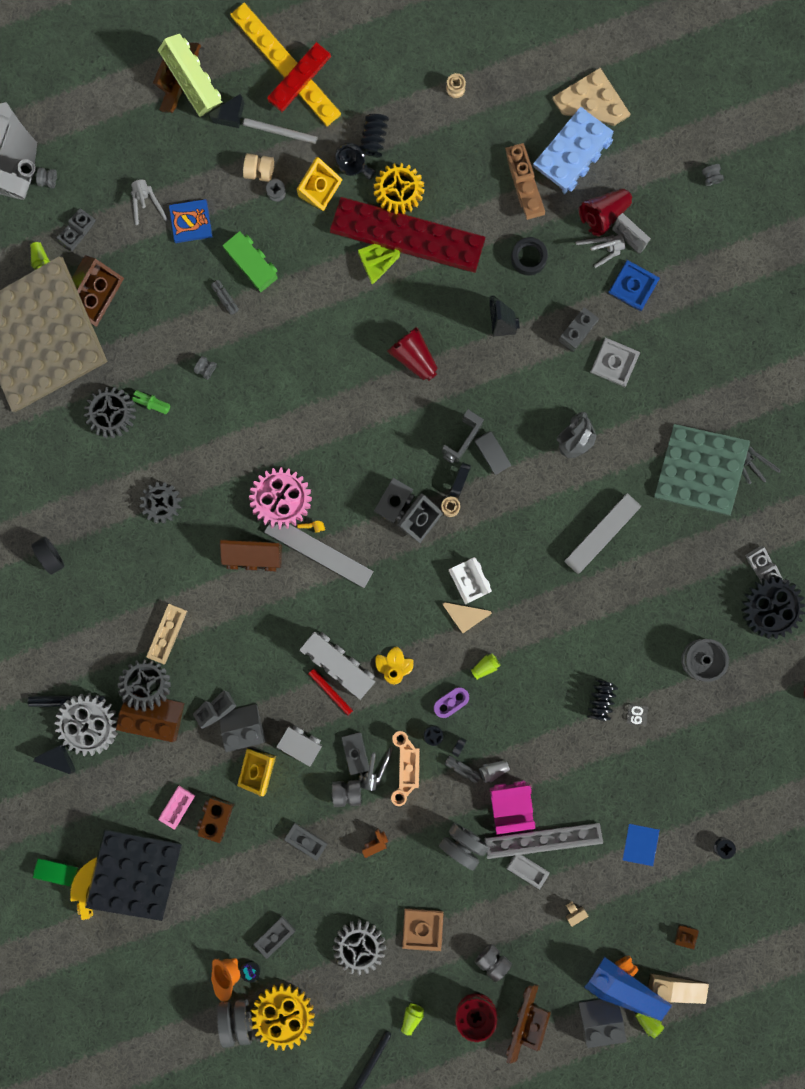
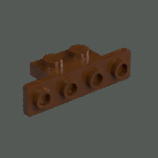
(167, 82)
(530, 1026)

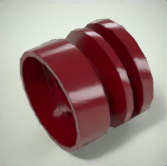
(481, 1028)

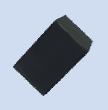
(229, 113)
(57, 759)

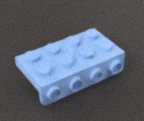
(574, 150)

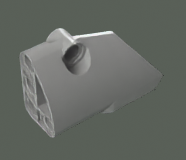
(16, 150)

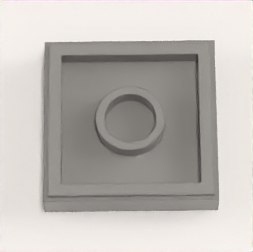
(631, 233)
(615, 362)

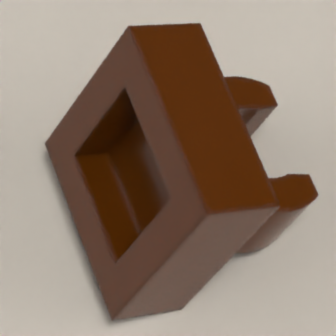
(686, 937)

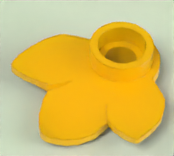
(394, 663)

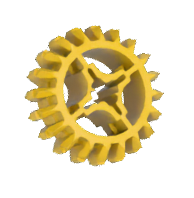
(391, 190)

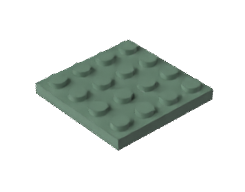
(702, 469)

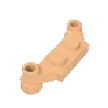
(408, 768)

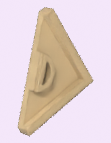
(465, 616)

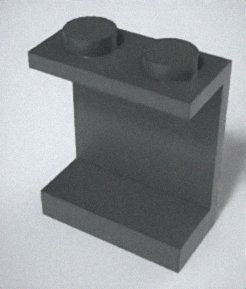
(473, 421)

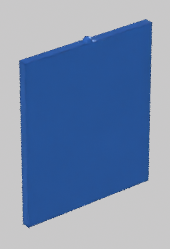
(641, 845)

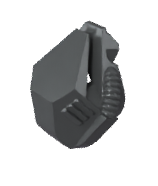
(577, 436)

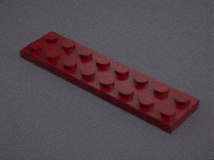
(407, 234)

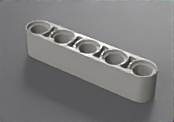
(602, 534)

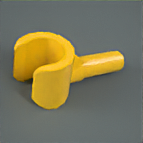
(318, 526)

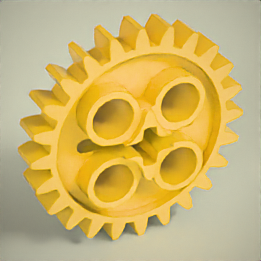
(288, 1033)

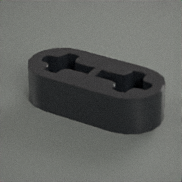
(460, 480)

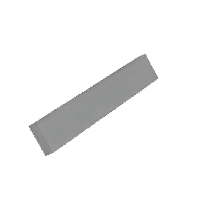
(321, 553)
(544, 840)

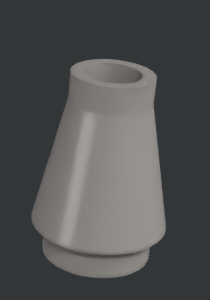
(493, 770)

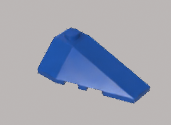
(621, 989)

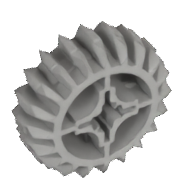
(354, 964)

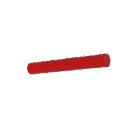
(330, 691)

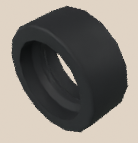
(529, 241)
(47, 555)

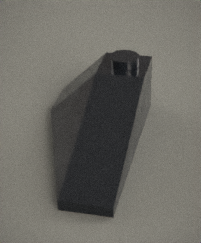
(502, 318)

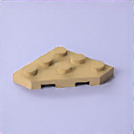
(595, 96)

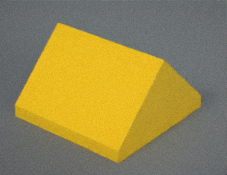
(318, 184)
(256, 772)

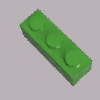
(251, 261)

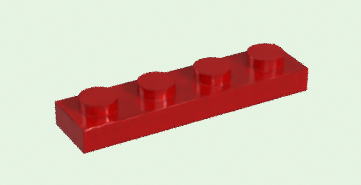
(299, 77)

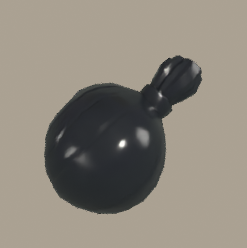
(351, 160)

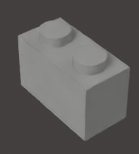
(299, 745)

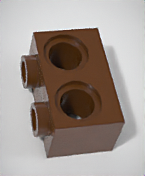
(219, 821)

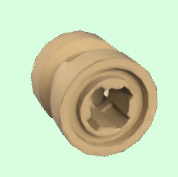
(456, 90)
(449, 509)

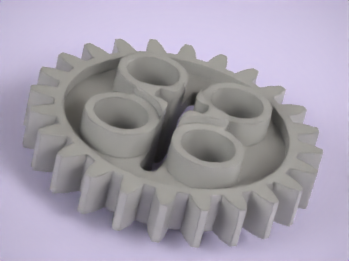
(77, 738)

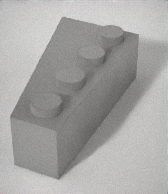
(338, 665)

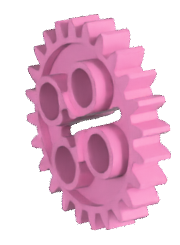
(265, 490)

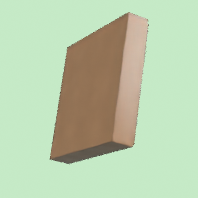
(422, 929)

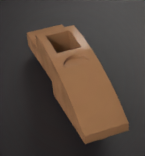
(524, 181)

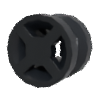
(435, 737)
(722, 845)

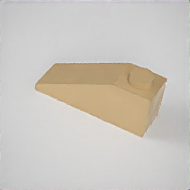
(678, 990)

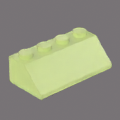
(189, 74)

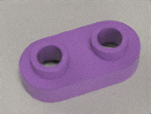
(450, 701)

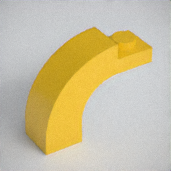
(81, 887)

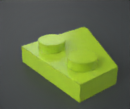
(377, 260)

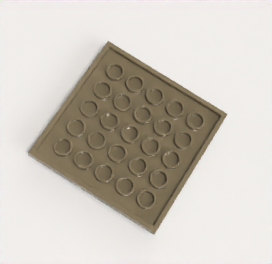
(44, 335)

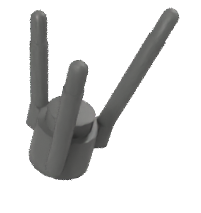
(749, 458)
(370, 780)

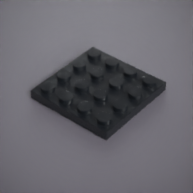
(133, 875)

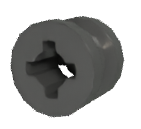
(712, 174)
(46, 177)
(276, 194)
(205, 367)

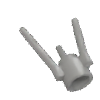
(141, 192)
(613, 244)

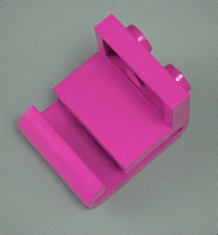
(512, 807)

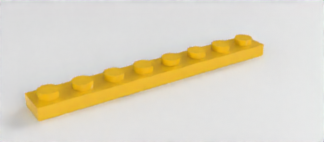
(283, 62)

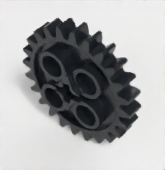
(769, 591)

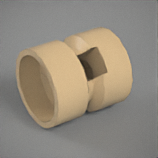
(258, 167)

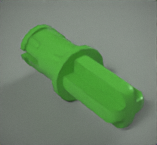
(151, 402)

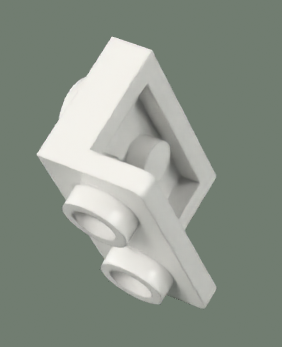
(470, 580)

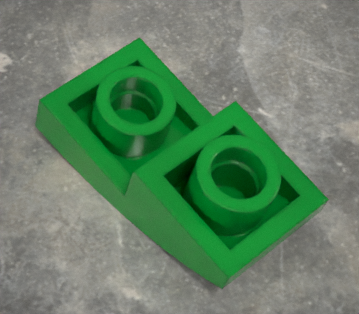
(54, 872)

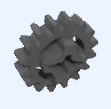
(156, 509)

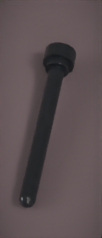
(372, 1061)

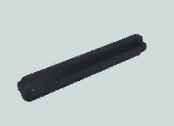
(53, 701)

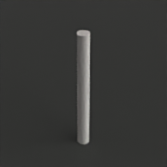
(279, 130)

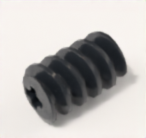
(372, 133)
(602, 700)

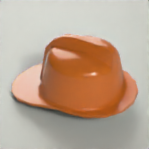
(224, 977)

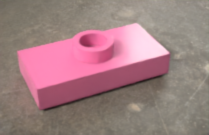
(176, 807)

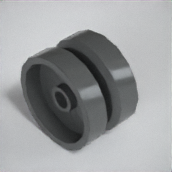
(693, 662)
(465, 844)
(234, 1023)

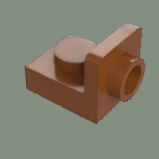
(373, 847)

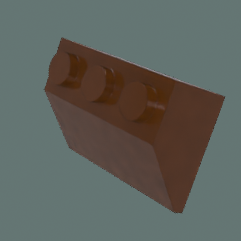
(96, 287)
(251, 555)
(158, 723)

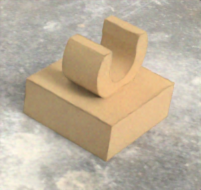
(576, 915)

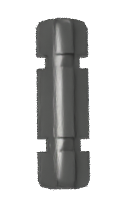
(224, 297)
(462, 769)

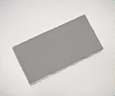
(528, 870)

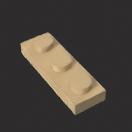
(166, 634)

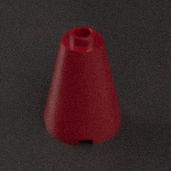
(604, 210)
(414, 355)

